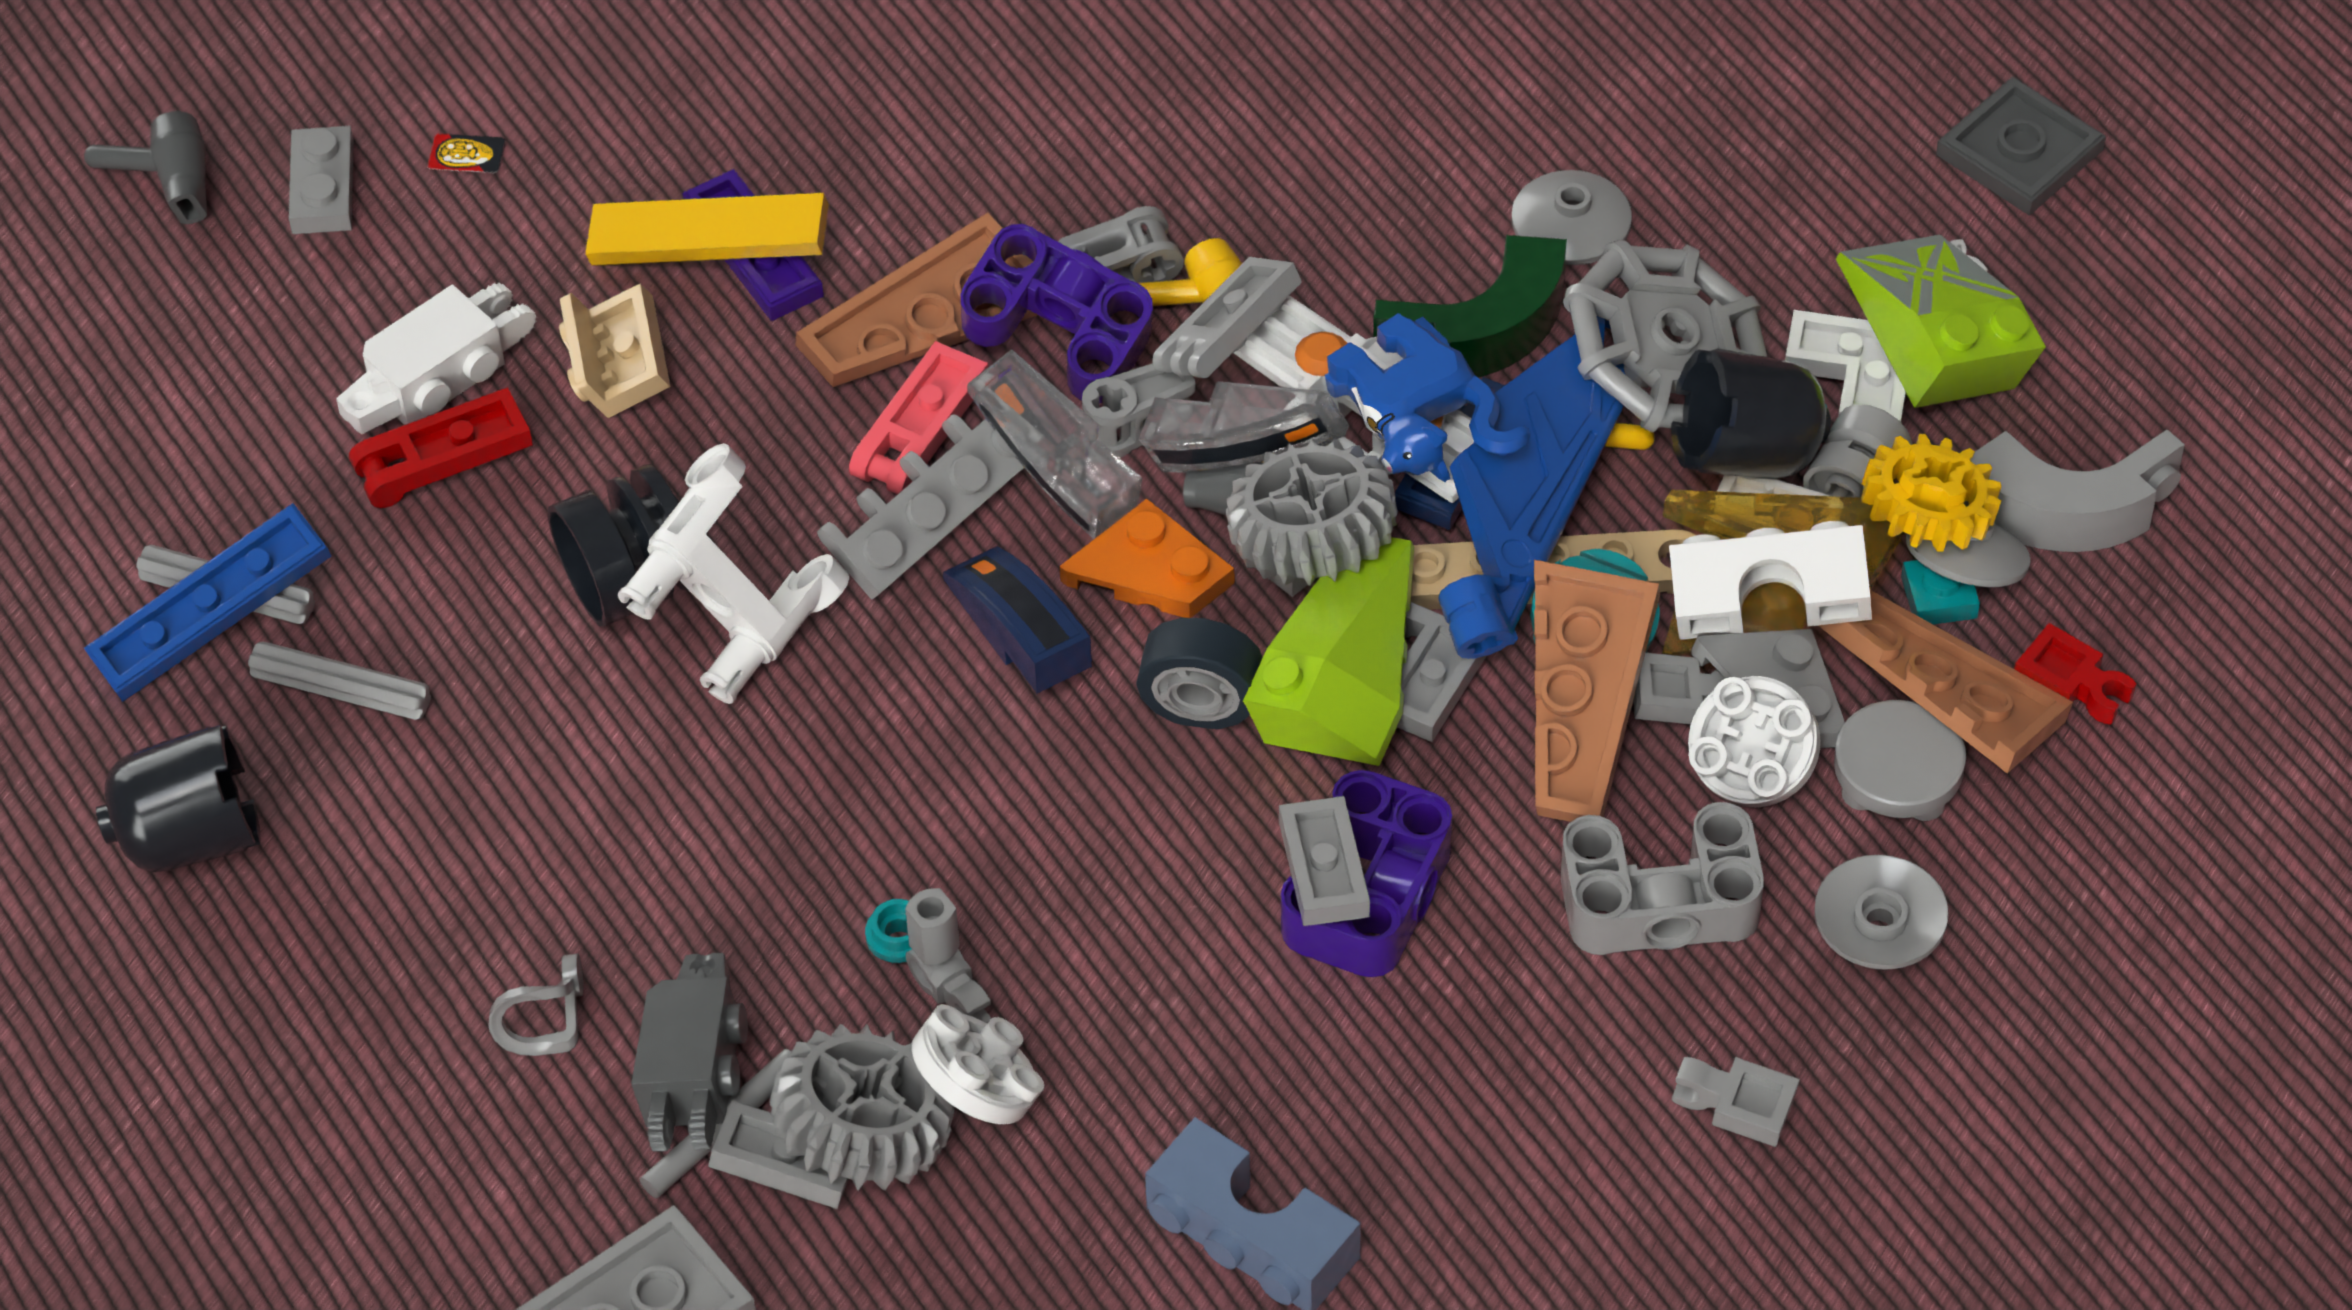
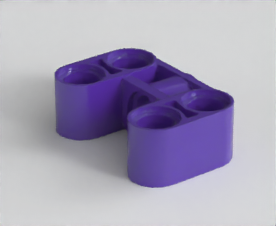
(1065, 290)
(1397, 880)

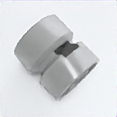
(1849, 446)

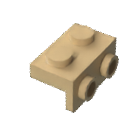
(614, 350)

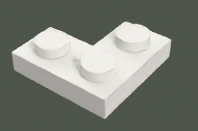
(1848, 352)

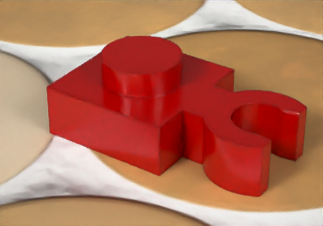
(2075, 672)

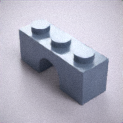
(1290, 1252)

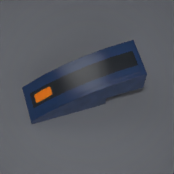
(1021, 617)

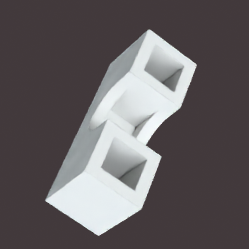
(1820, 564)

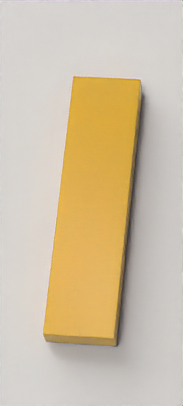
(707, 229)

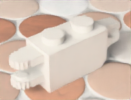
(434, 356)

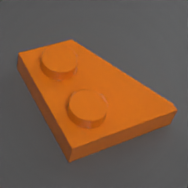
(1151, 563)

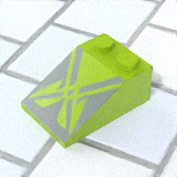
(1942, 319)

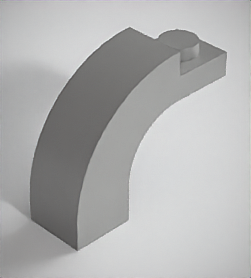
(2080, 508)

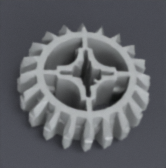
(1311, 512)
(859, 1108)

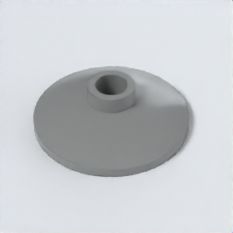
(1574, 208)
(1986, 563)
(1884, 891)

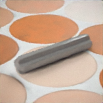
(169, 567)
(339, 680)

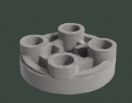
(1898, 761)

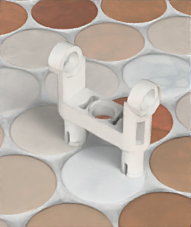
(685, 553)

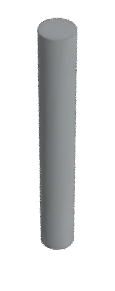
(684, 1157)

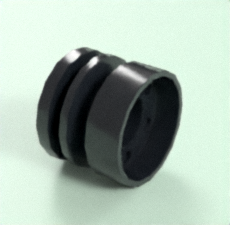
(608, 547)

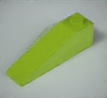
(1338, 663)

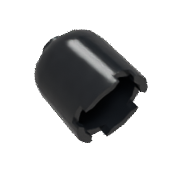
(1748, 415)
(179, 802)

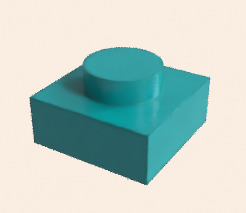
(1938, 597)

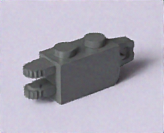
(689, 1052)

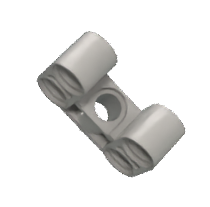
(1662, 904)

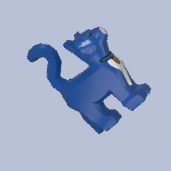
(1415, 391)

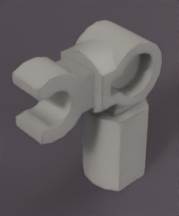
(936, 957)

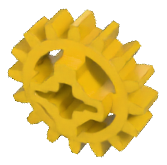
(1931, 492)

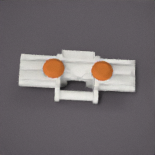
(1293, 353)

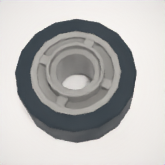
(1198, 672)

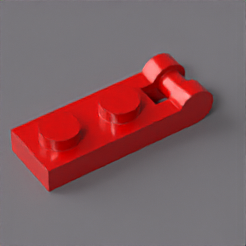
(439, 446)

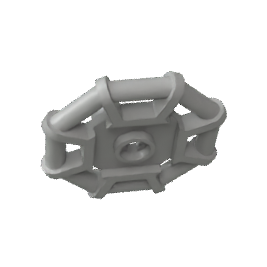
(1639, 321)

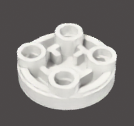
(1754, 741)
(976, 1065)

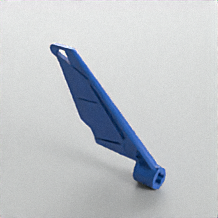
(1525, 498)

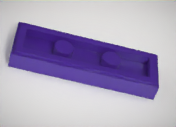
(774, 282)

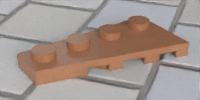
(1588, 666)

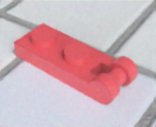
(916, 415)

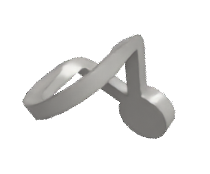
(558, 1042)

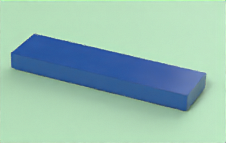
(207, 602)

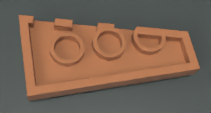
(903, 310)
(1956, 683)

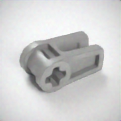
(1125, 248)
(1128, 403)

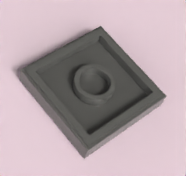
(2020, 145)

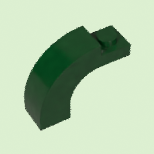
(1507, 317)

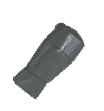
(174, 153)

